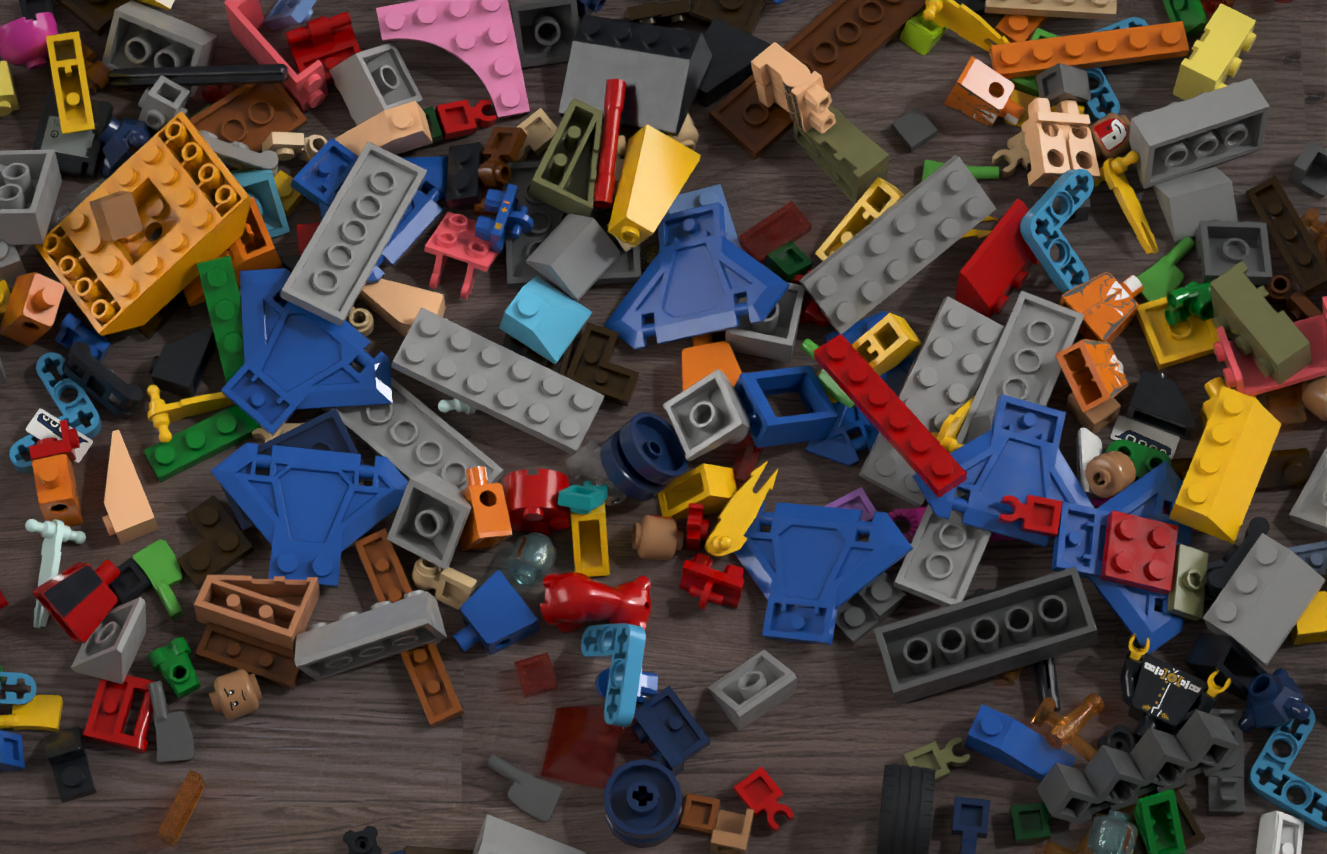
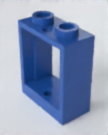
(771, 431)

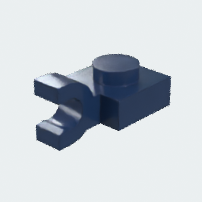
(970, 821)

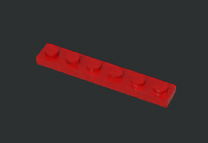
(890, 415)

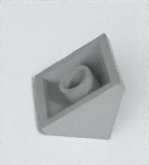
(1194, 199)
(574, 255)
(113, 643)
(753, 689)

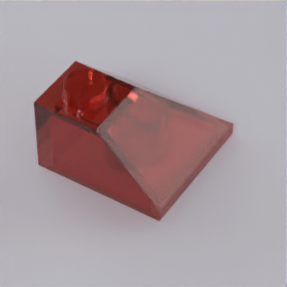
(582, 746)

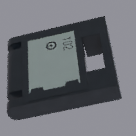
(76, 148)

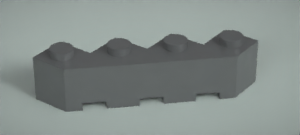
(1155, 763)

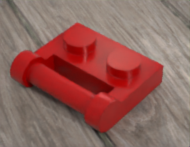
(111, 712)

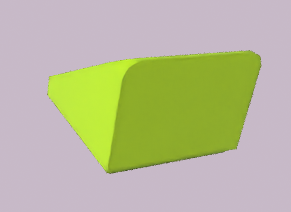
(921, 34)

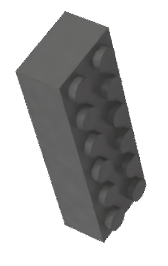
(987, 635)

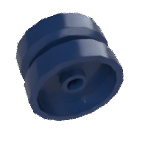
(643, 456)
(637, 783)

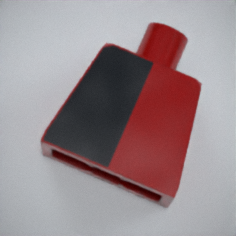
(79, 598)

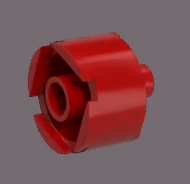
(534, 501)

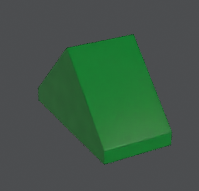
(1160, 823)

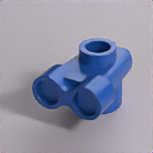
(74, 331)

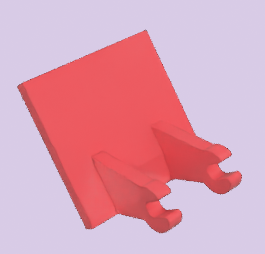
(457, 240)

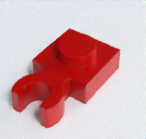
(460, 119)
(1037, 514)
(696, 528)
(761, 795)

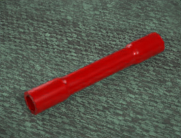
(605, 177)

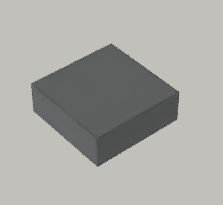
(914, 129)

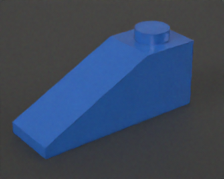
(1014, 744)

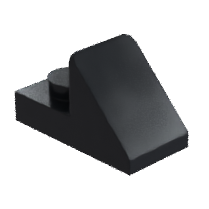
(70, 764)

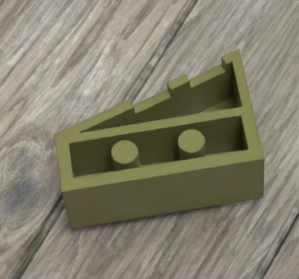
(845, 155)
(570, 162)
(1256, 327)

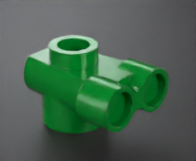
(1189, 301)
(172, 661)

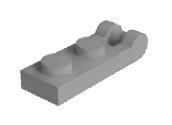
(239, 156)

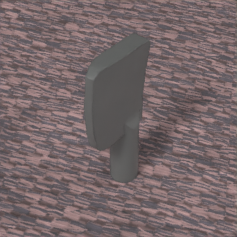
(172, 729)
(528, 792)

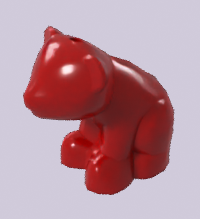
(577, 600)

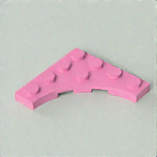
(472, 31)

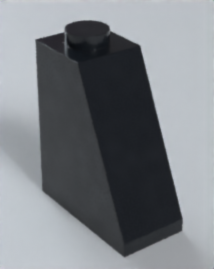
(730, 61)

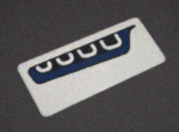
(47, 426)
(1145, 435)

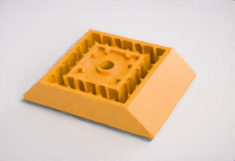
(175, 187)

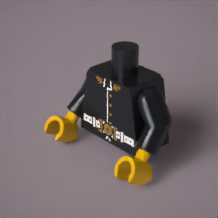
(1163, 694)

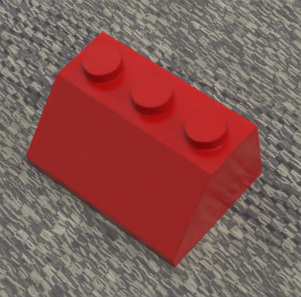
(997, 265)

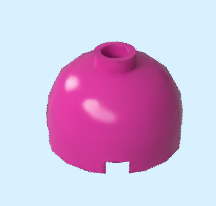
(25, 40)

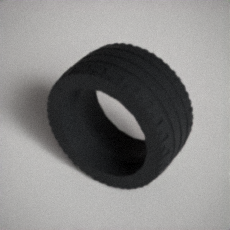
(906, 810)

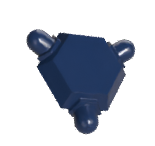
(121, 142)
(1272, 702)

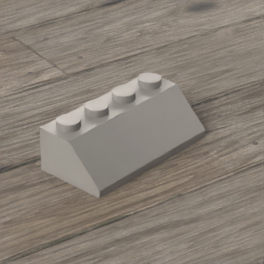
(1199, 132)
(369, 635)

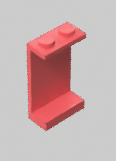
(308, 87)
(1244, 374)

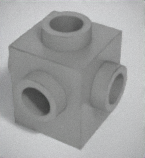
(162, 103)

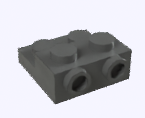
(1227, 243)
(869, 608)

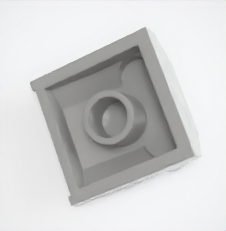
(708, 415)

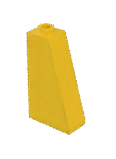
(649, 183)

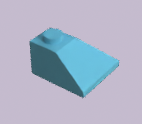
(264, 190)
(544, 319)

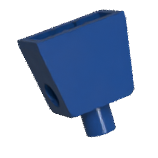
(495, 617)

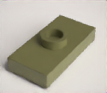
(1188, 583)

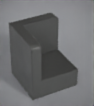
(1063, 83)
(1311, 169)

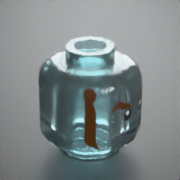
(532, 558)
(1112, 834)

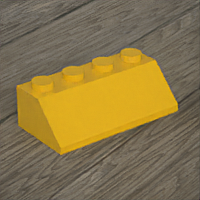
(1226, 466)

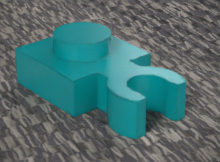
(583, 498)

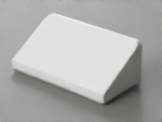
(1087, 448)
(1279, 834)

